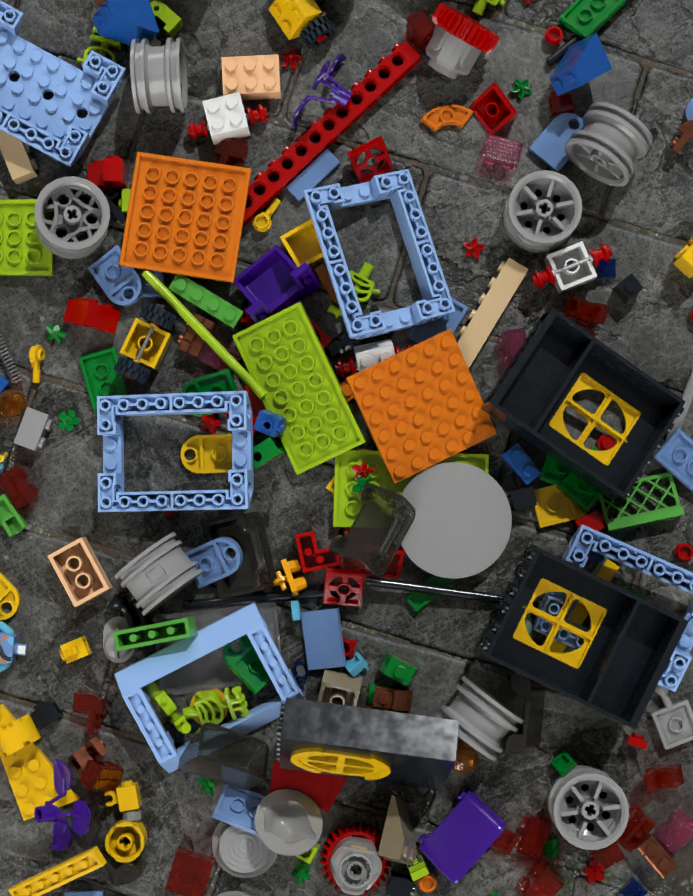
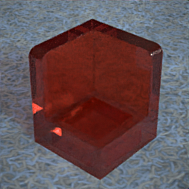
(560, 104)
(506, 841)

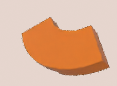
(447, 115)

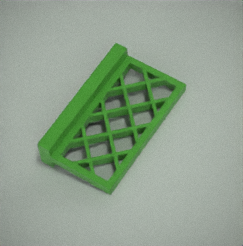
(647, 517)

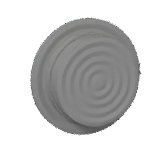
(288, 822)
(240, 852)

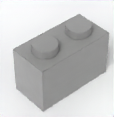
(33, 429)

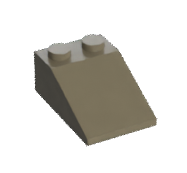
(339, 688)
(398, 836)

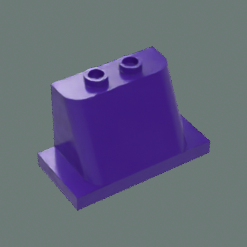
(275, 284)

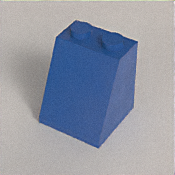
(126, 20)
(580, 65)

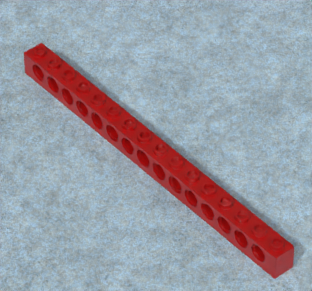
(401, 52)

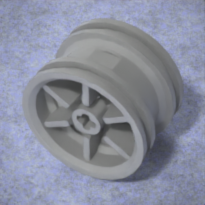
(158, 75)
(609, 144)
(550, 184)
(481, 718)
(605, 830)

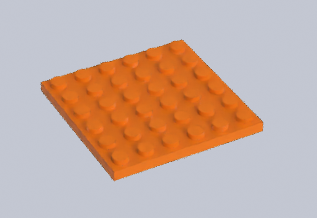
(185, 217)
(421, 405)

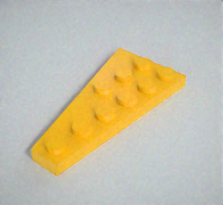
(30, 775)

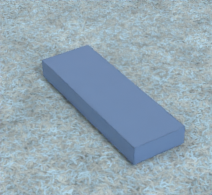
(313, 174)

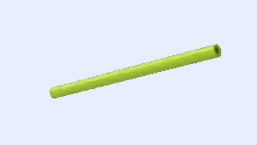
(204, 334)

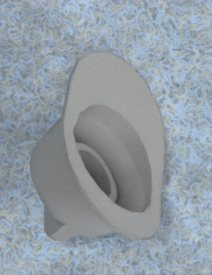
(115, 624)

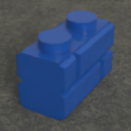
(521, 464)

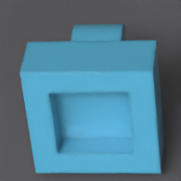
(356, 665)

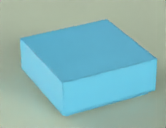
(295, 606)

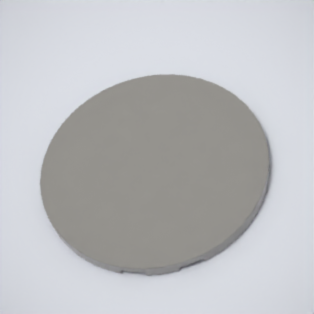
(458, 520)

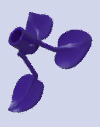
(338, 92)
(49, 813)

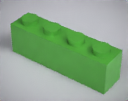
(206, 301)
(155, 633)

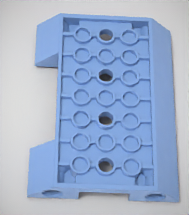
(53, 123)

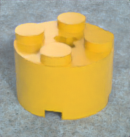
(18, 735)
(119, 848)

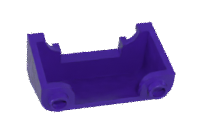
(462, 836)

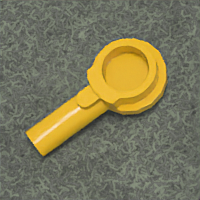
(262, 221)
(36, 355)

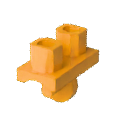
(295, 584)

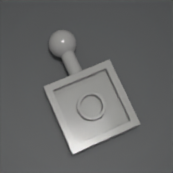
(673, 721)

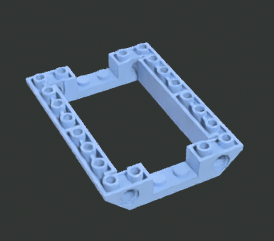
(418, 242)
(110, 425)
(576, 553)
(242, 622)

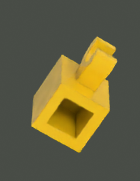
(75, 650)
(127, 796)

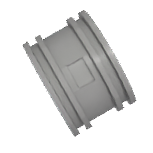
(73, 189)
(158, 573)

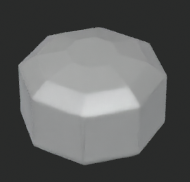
(132, 815)

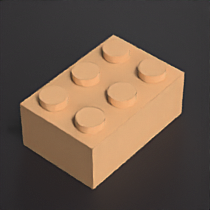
(252, 76)
(80, 571)

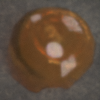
(12, 403)
(465, 758)

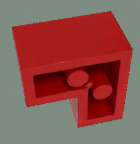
(109, 173)
(91, 314)
(311, 557)

